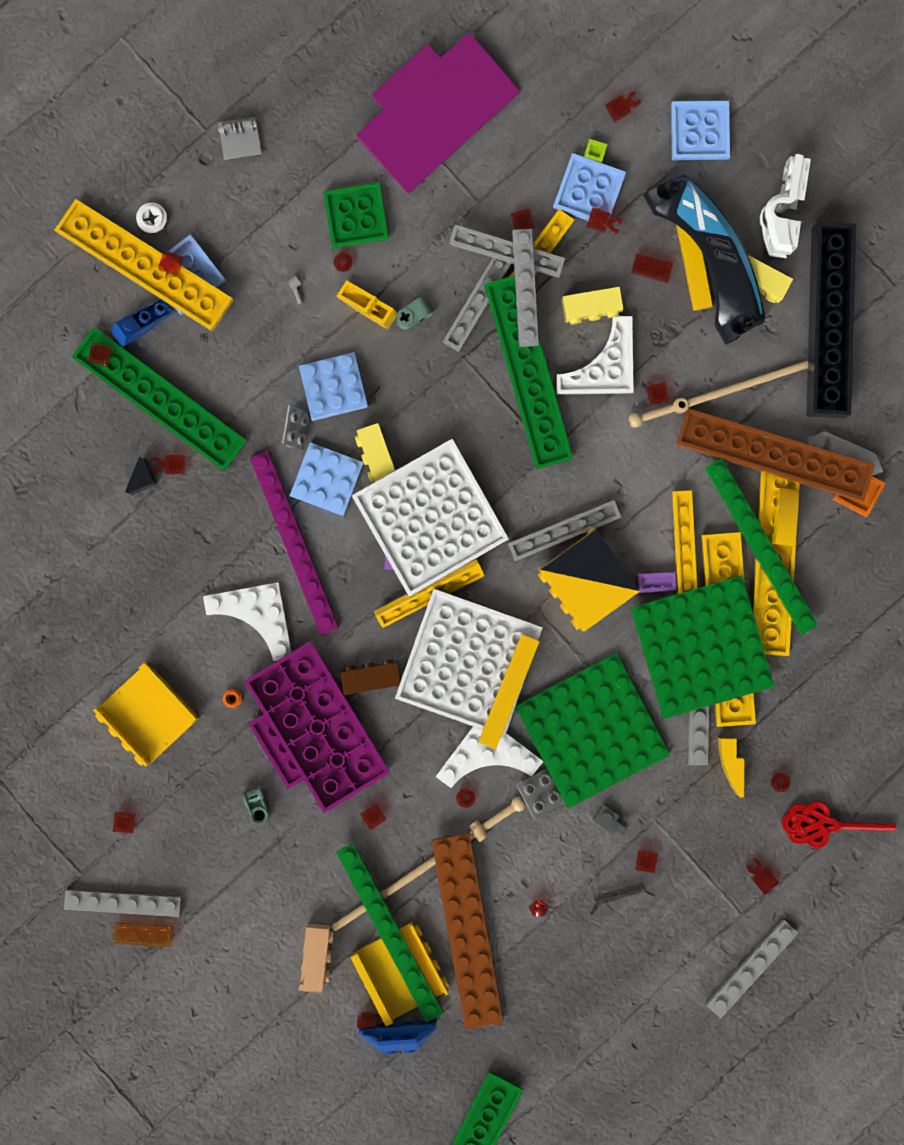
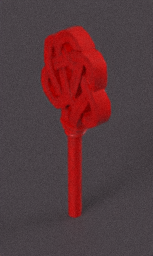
(824, 817)

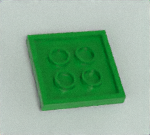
(355, 215)

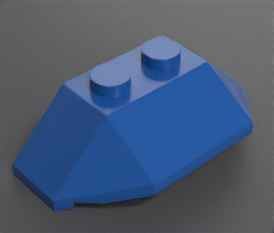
(399, 1035)

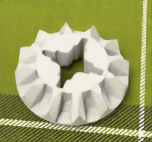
(144, 214)

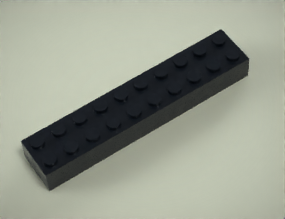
(831, 320)

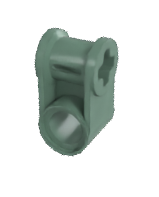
(415, 312)
(256, 803)

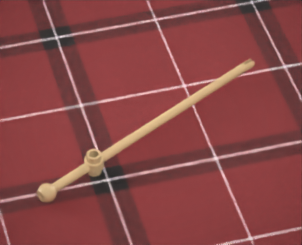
(636, 419)
(478, 831)

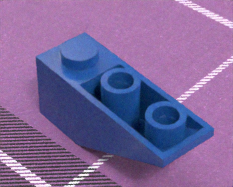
(140, 322)

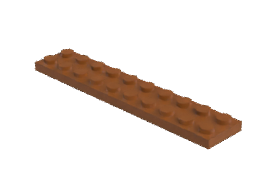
(775, 455)
(467, 930)

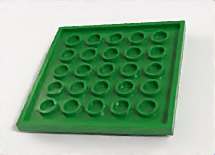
(702, 647)
(592, 730)

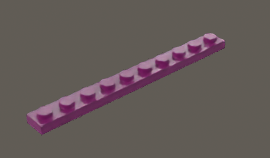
(294, 543)

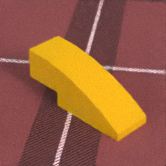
(367, 304)
(786, 517)
(732, 765)

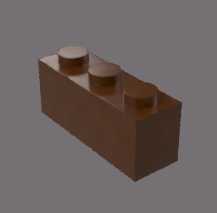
(370, 677)

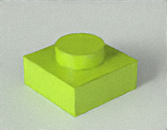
(595, 150)

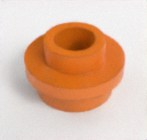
(226, 700)

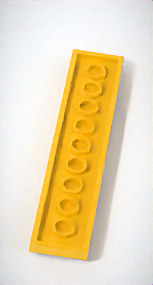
(140, 264)
(721, 562)
(768, 611)

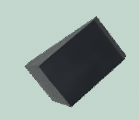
(141, 478)

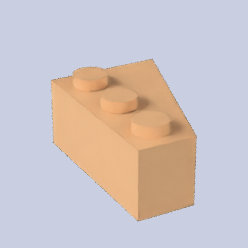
(316, 958)

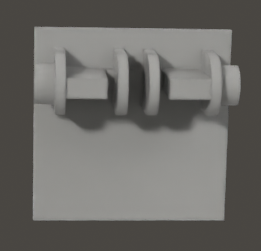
(239, 138)
(295, 427)
(540, 793)

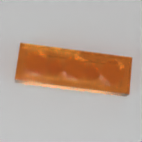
(142, 934)

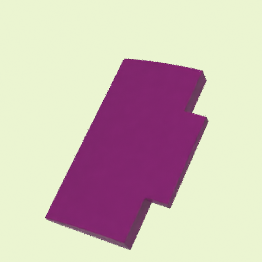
(434, 109)
(312, 729)

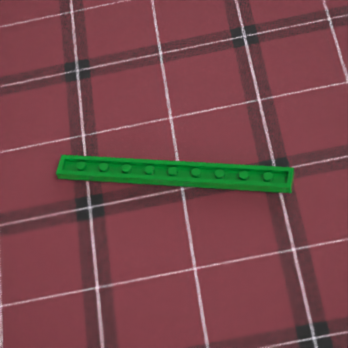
(761, 546)
(389, 932)

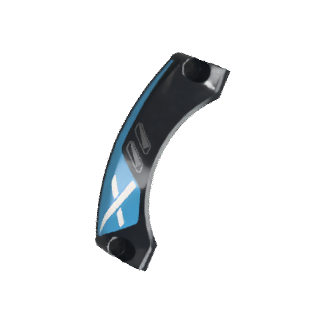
(736, 286)

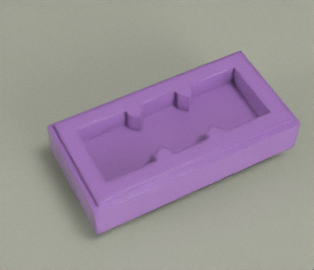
(656, 582)

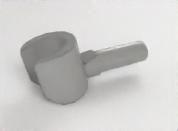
(294, 283)

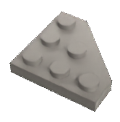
(835, 444)

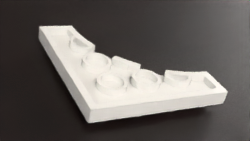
(610, 370)
(260, 608)
(474, 755)

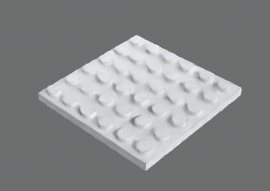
(430, 517)
(461, 659)

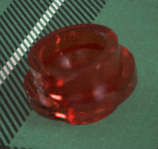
(343, 268)
(786, 782)
(465, 804)
(538, 908)

